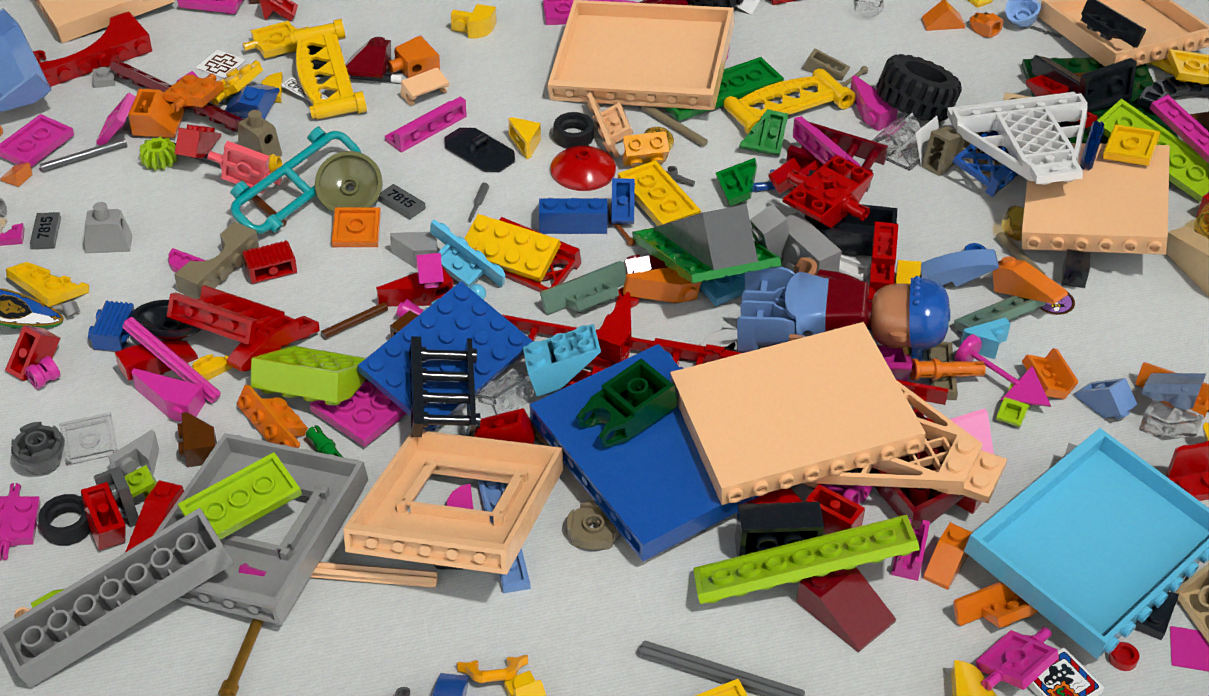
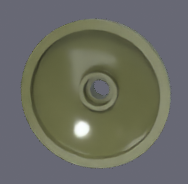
(347, 170)

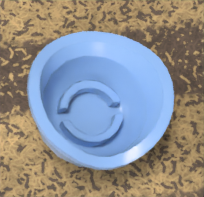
(1022, 12)

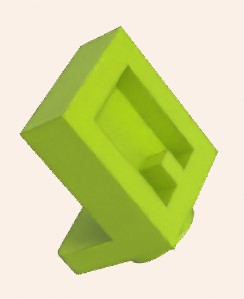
(140, 481)

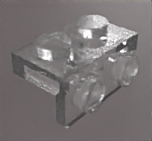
(508, 392)

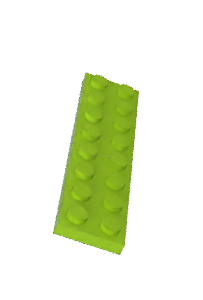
(805, 559)

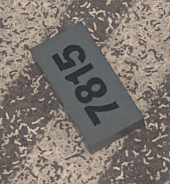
(401, 201)
(45, 230)

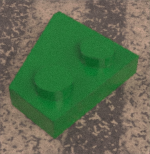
(767, 134)
(738, 181)

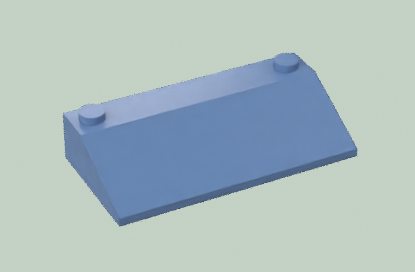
(20, 73)

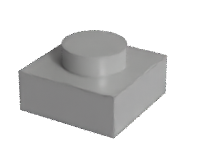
(103, 77)

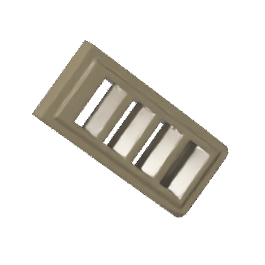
(823, 61)

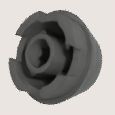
(38, 447)

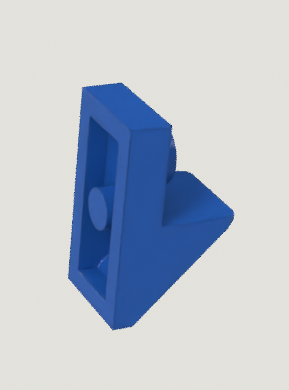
(622, 201)

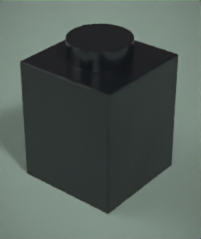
(1076, 268)

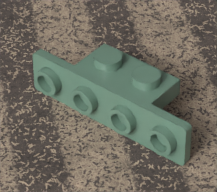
(586, 290)

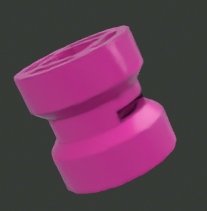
(42, 372)

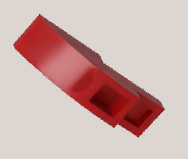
(271, 337)

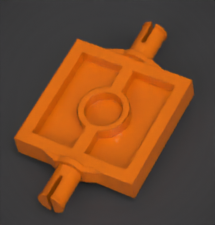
(193, 91)

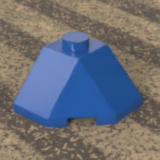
(251, 98)

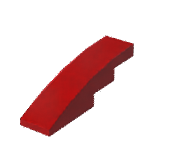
(1044, 85)
(883, 256)

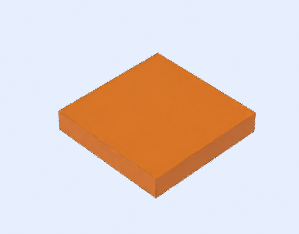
(356, 227)

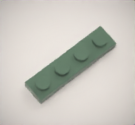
(1008, 308)

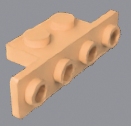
(612, 124)

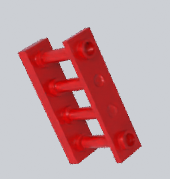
(221, 313)

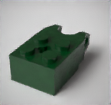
(629, 403)

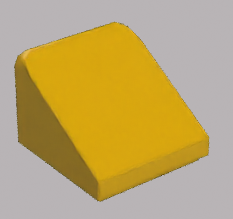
(906, 270)

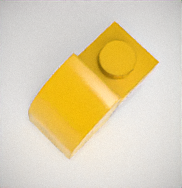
(475, 23)

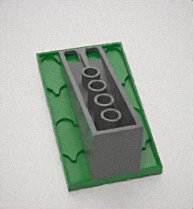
(708, 245)

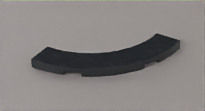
(1170, 87)

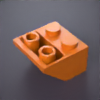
(153, 115)

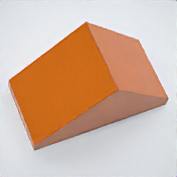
(943, 17)

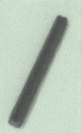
(715, 670)

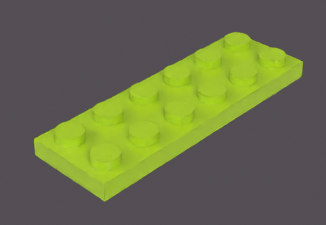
(1186, 166)

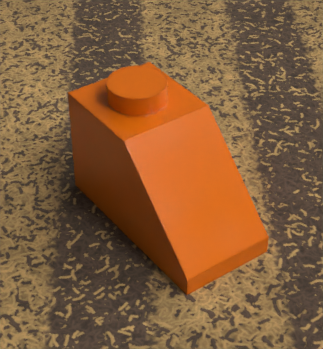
(948, 556)

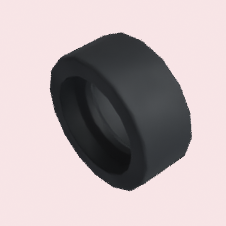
(573, 120)
(63, 535)

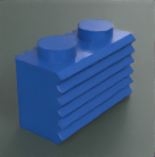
(108, 329)

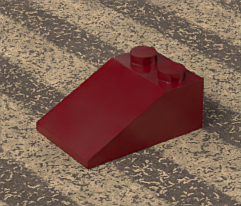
(846, 606)

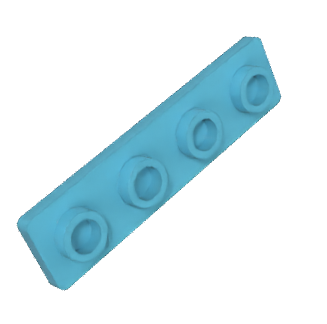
(463, 261)

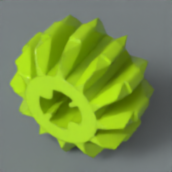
(158, 153)

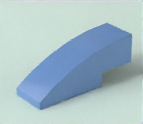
(960, 266)

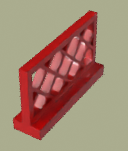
(565, 255)

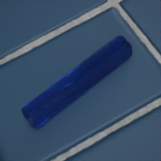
(1092, 145)

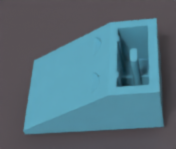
(560, 358)

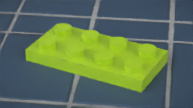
(244, 495)

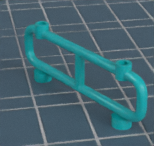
(243, 193)

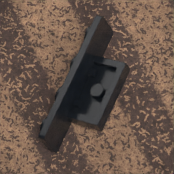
(1111, 23)

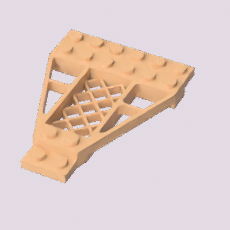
(963, 472)

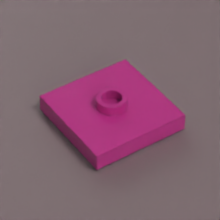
(115, 119)

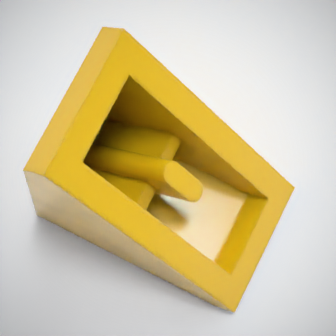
(525, 135)

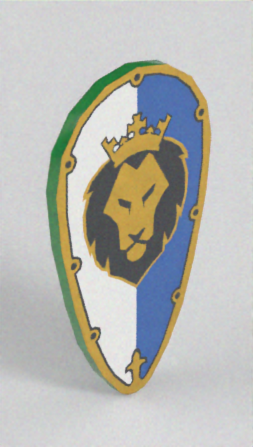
(22, 310)

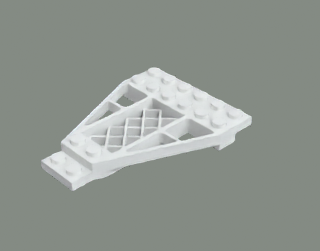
(1029, 132)

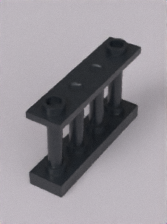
(421, 397)

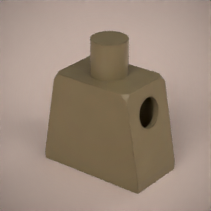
(258, 134)
(941, 149)

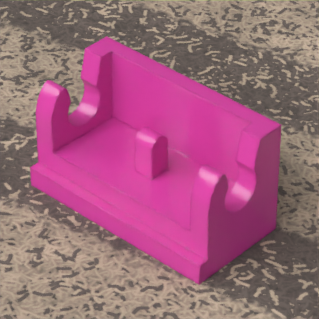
(910, 565)

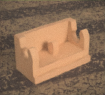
(423, 84)

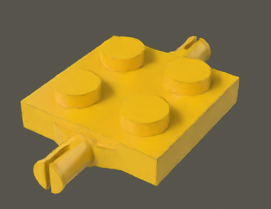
(272, 39)
(237, 80)

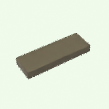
(944, 353)

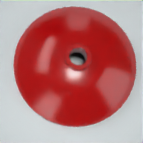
(583, 168)

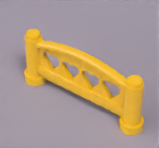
(828, 90)
(344, 99)

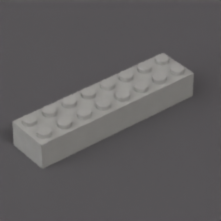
(114, 598)

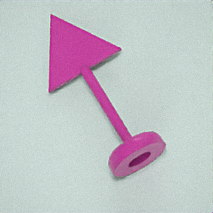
(1025, 390)

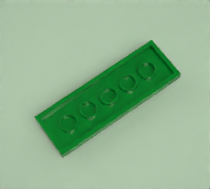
(736, 82)

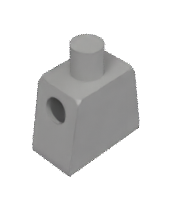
(106, 230)

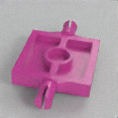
(17, 519)
(1017, 659)

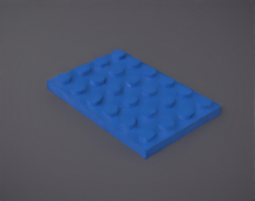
(446, 327)

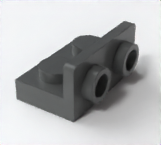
(120, 492)

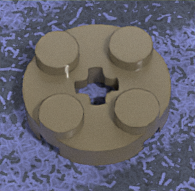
(590, 538)

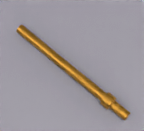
(230, 686)

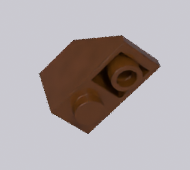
(198, 439)

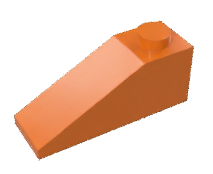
(1025, 281)
(661, 285)

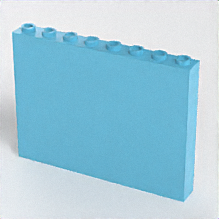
(1096, 542)

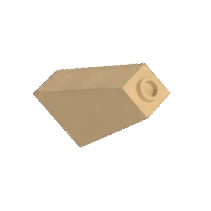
(1191, 254)

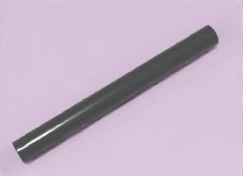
(82, 155)

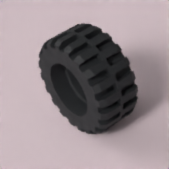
(918, 87)

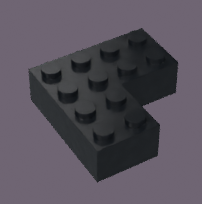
(851, 233)

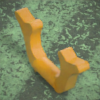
(481, 676)

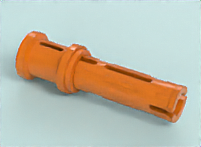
(936, 369)

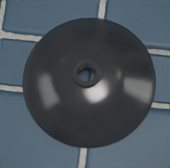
(154, 318)

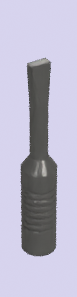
(479, 199)

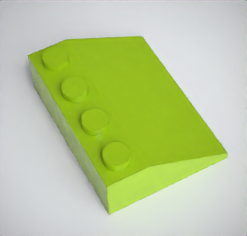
(307, 374)

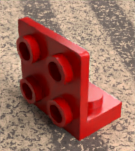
(1191, 469)

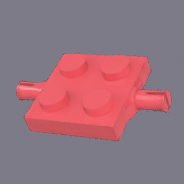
(242, 164)

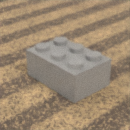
(808, 242)

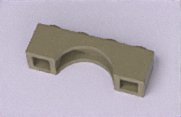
(212, 272)

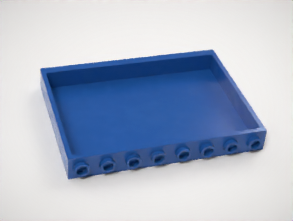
(646, 486)

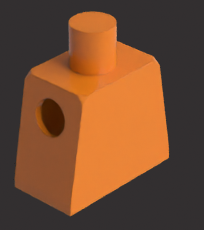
(414, 57)

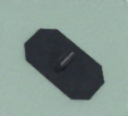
(479, 149)

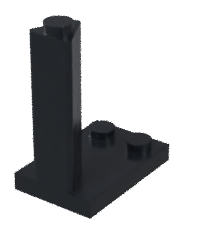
(1099, 87)

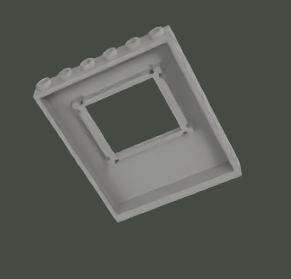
(333, 489)

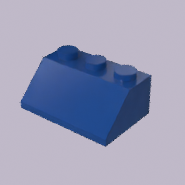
(573, 216)

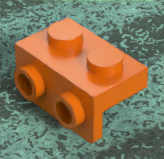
(1052, 373)

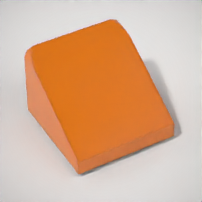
(18, 174)

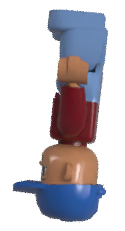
(803, 303)

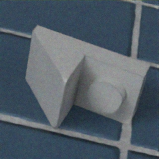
(137, 453)

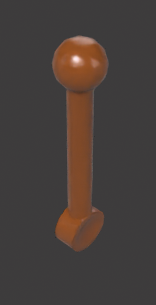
(630, 242)

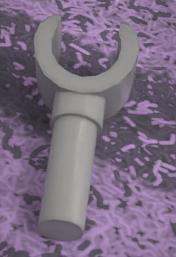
(69, 307)

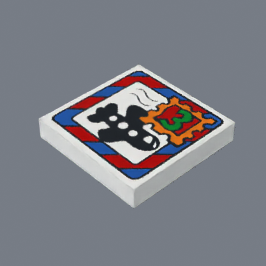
(1066, 678)

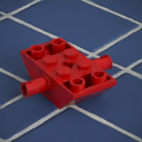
(830, 191)

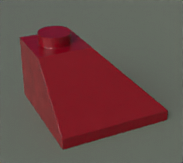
(370, 59)

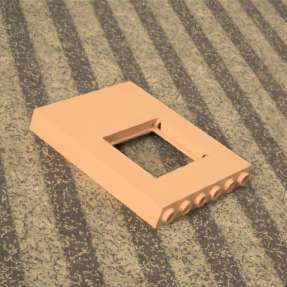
(449, 533)

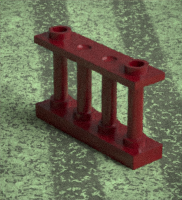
(849, 143)

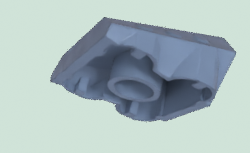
(1176, 388)

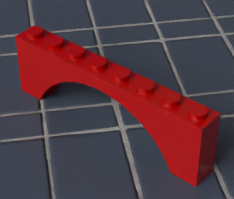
(120, 42)

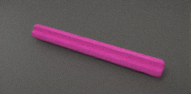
(170, 358)

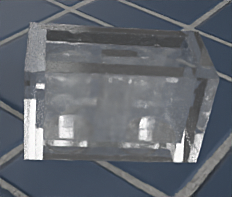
(901, 141)

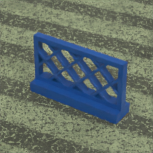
(999, 176)

